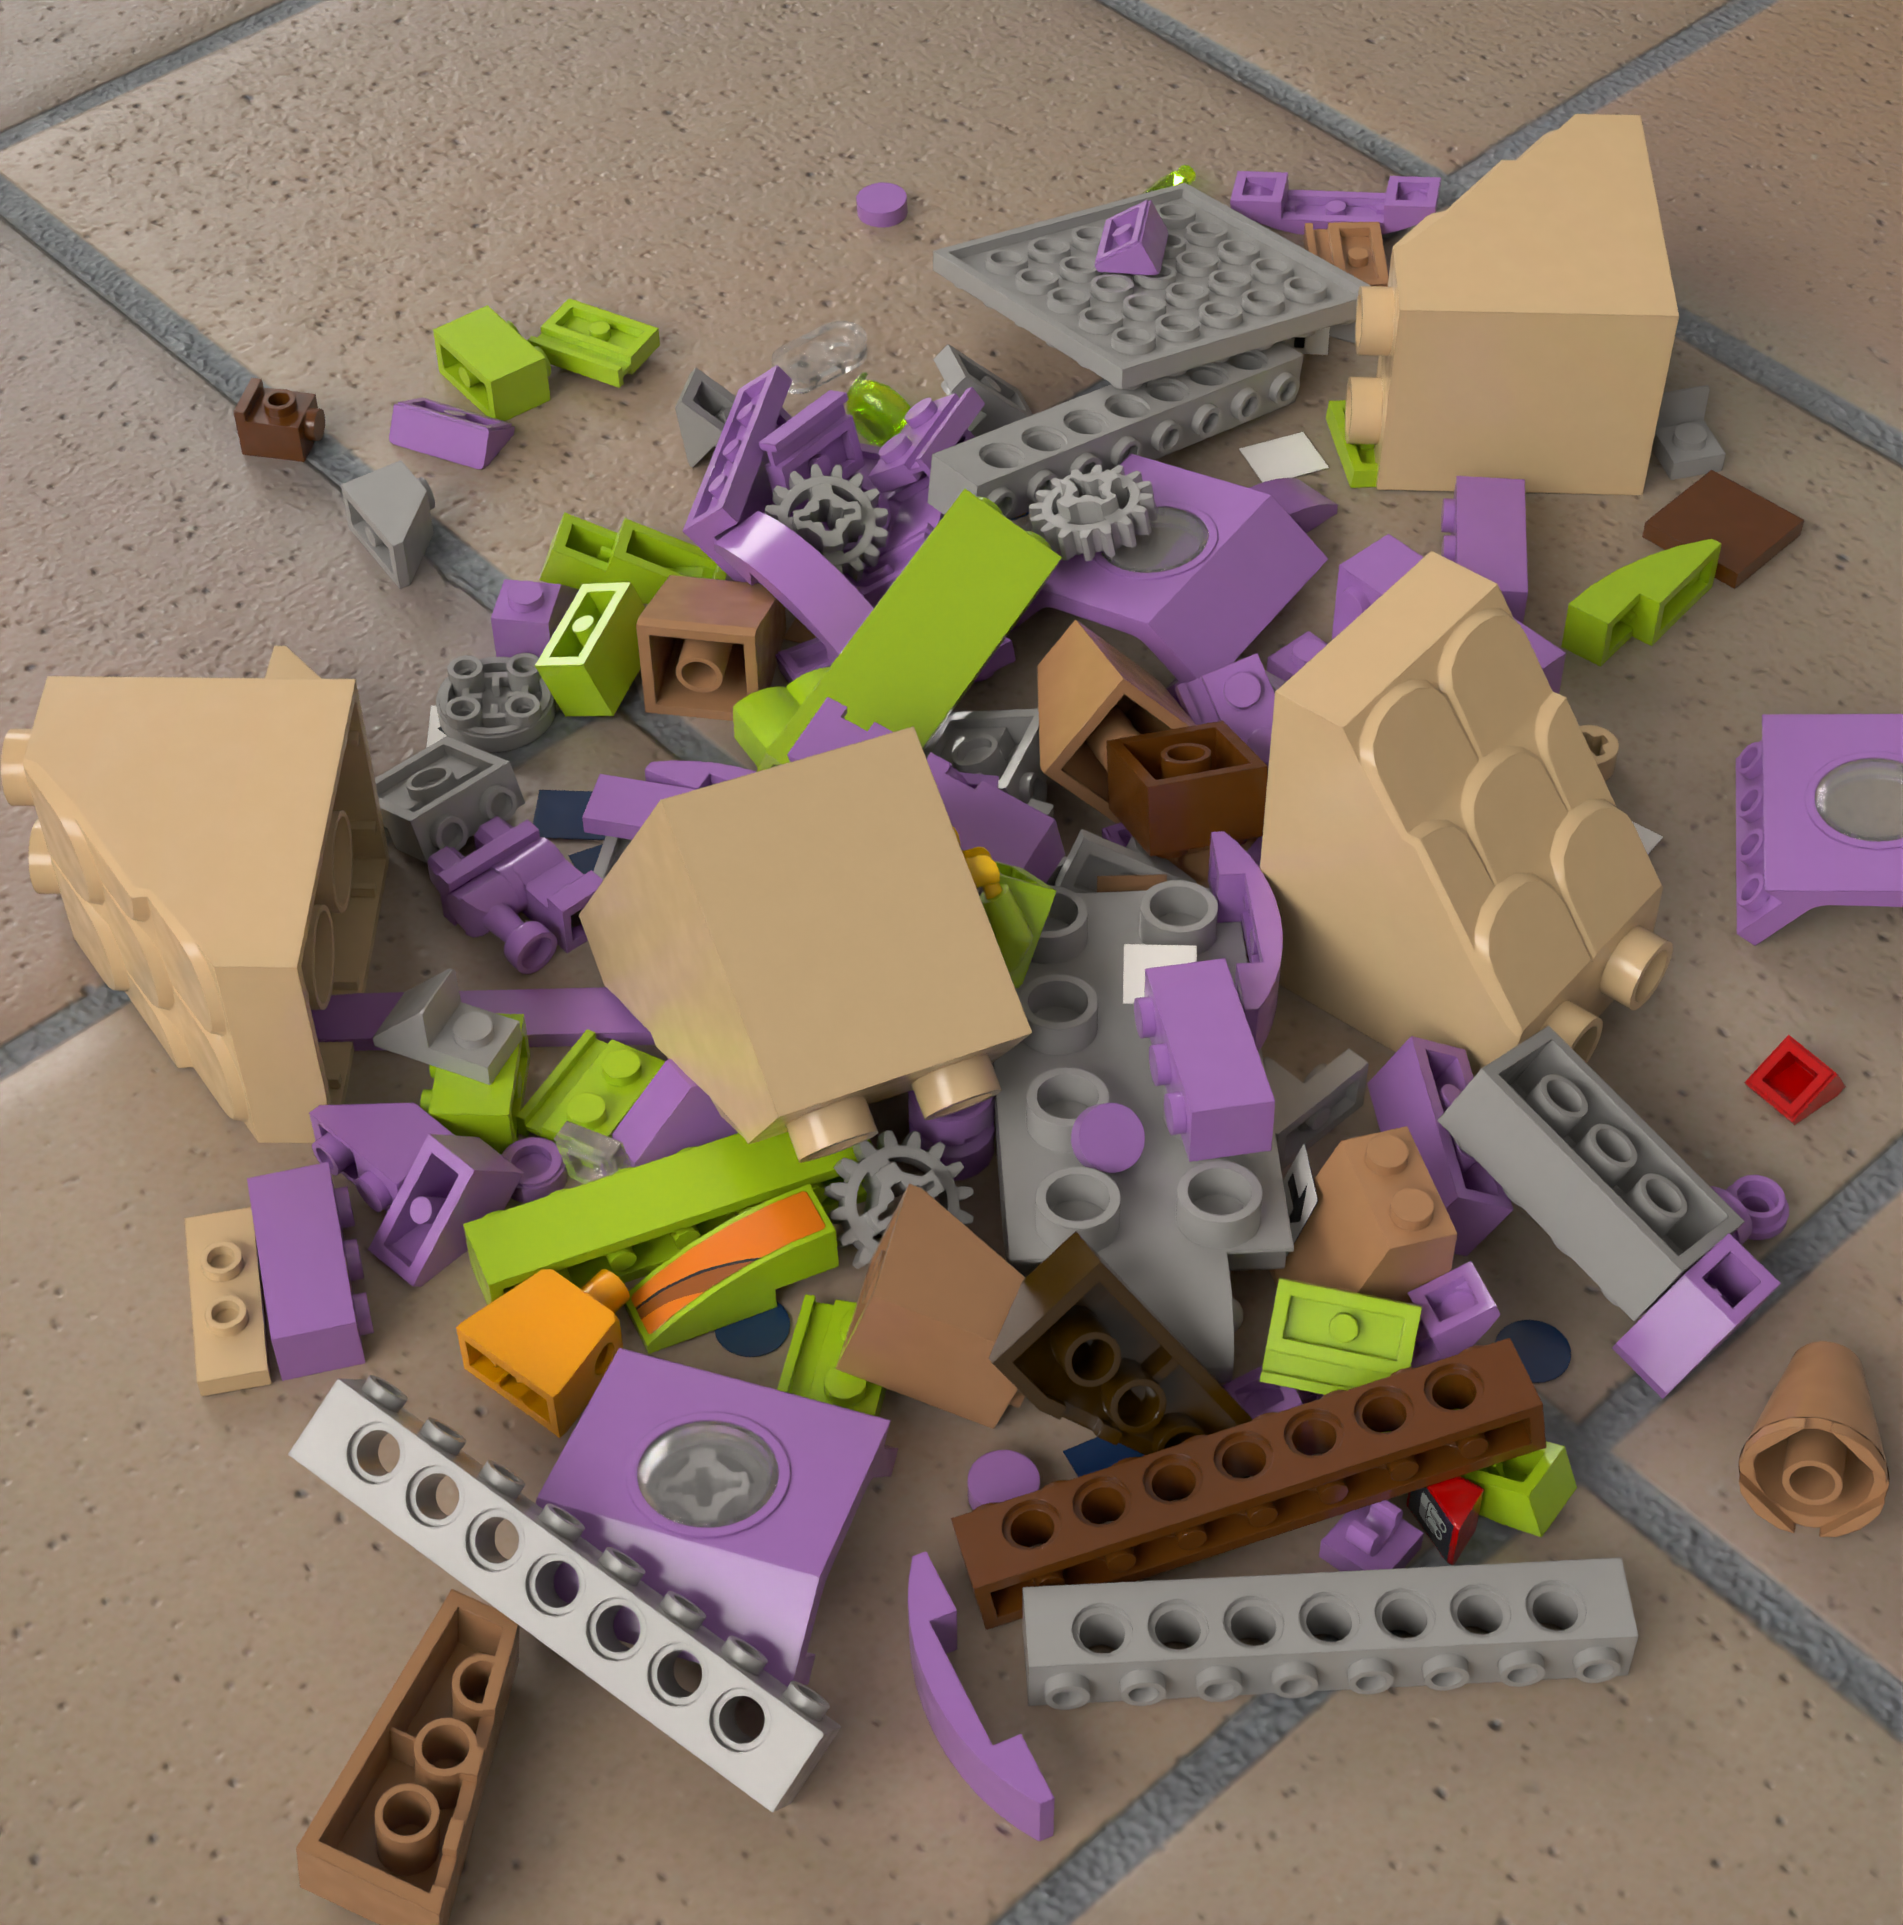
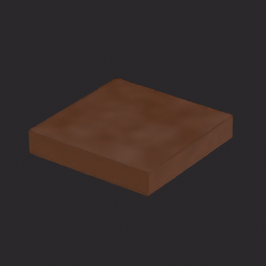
(1722, 510)

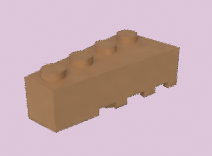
(411, 1792)

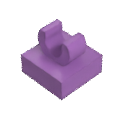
(1371, 1539)

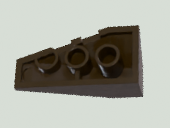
(1104, 1359)

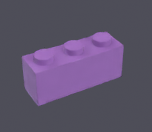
(1489, 534)
(1205, 1060)
(1415, 1093)
(309, 1270)

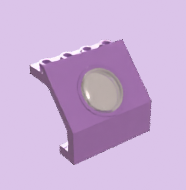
(1201, 579)
(1818, 818)
(718, 1497)

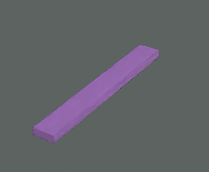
(550, 1015)

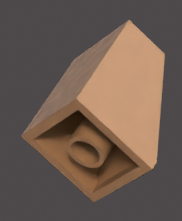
(707, 645)
(1092, 697)
(1374, 1221)
(934, 1314)

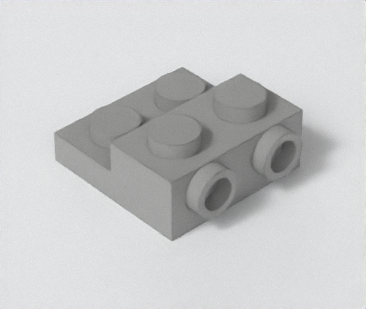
(997, 745)
(445, 796)

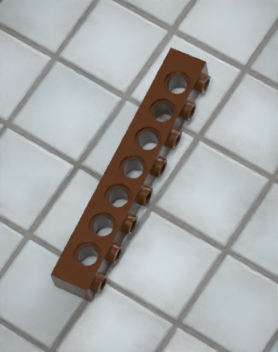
(1289, 1488)

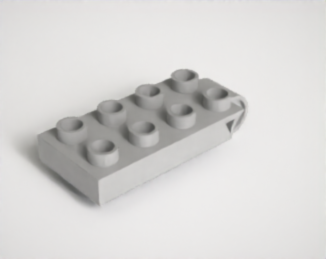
(1164, 1220)

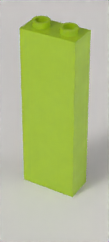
(932, 626)

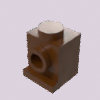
(278, 422)

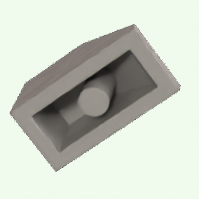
(391, 518)

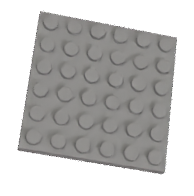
(1218, 291)

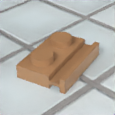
(1351, 247)

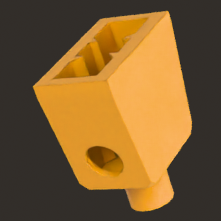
(546, 1344)

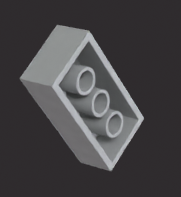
(1588, 1170)

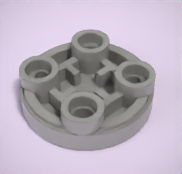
(495, 702)

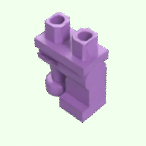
(512, 875)

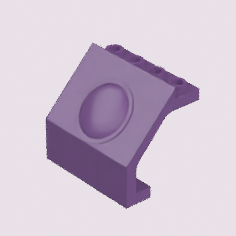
(739, 486)

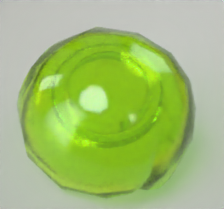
(876, 410)

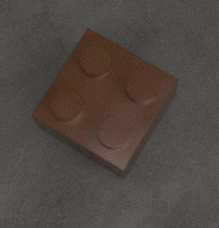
(1184, 785)

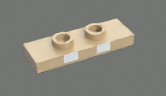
(227, 1302)

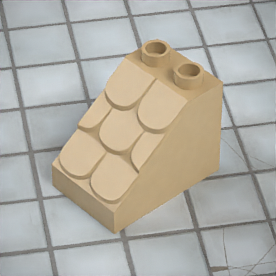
(1525, 325)
(1451, 834)
(214, 868)
(811, 946)

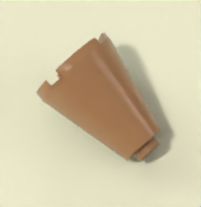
(1817, 1447)

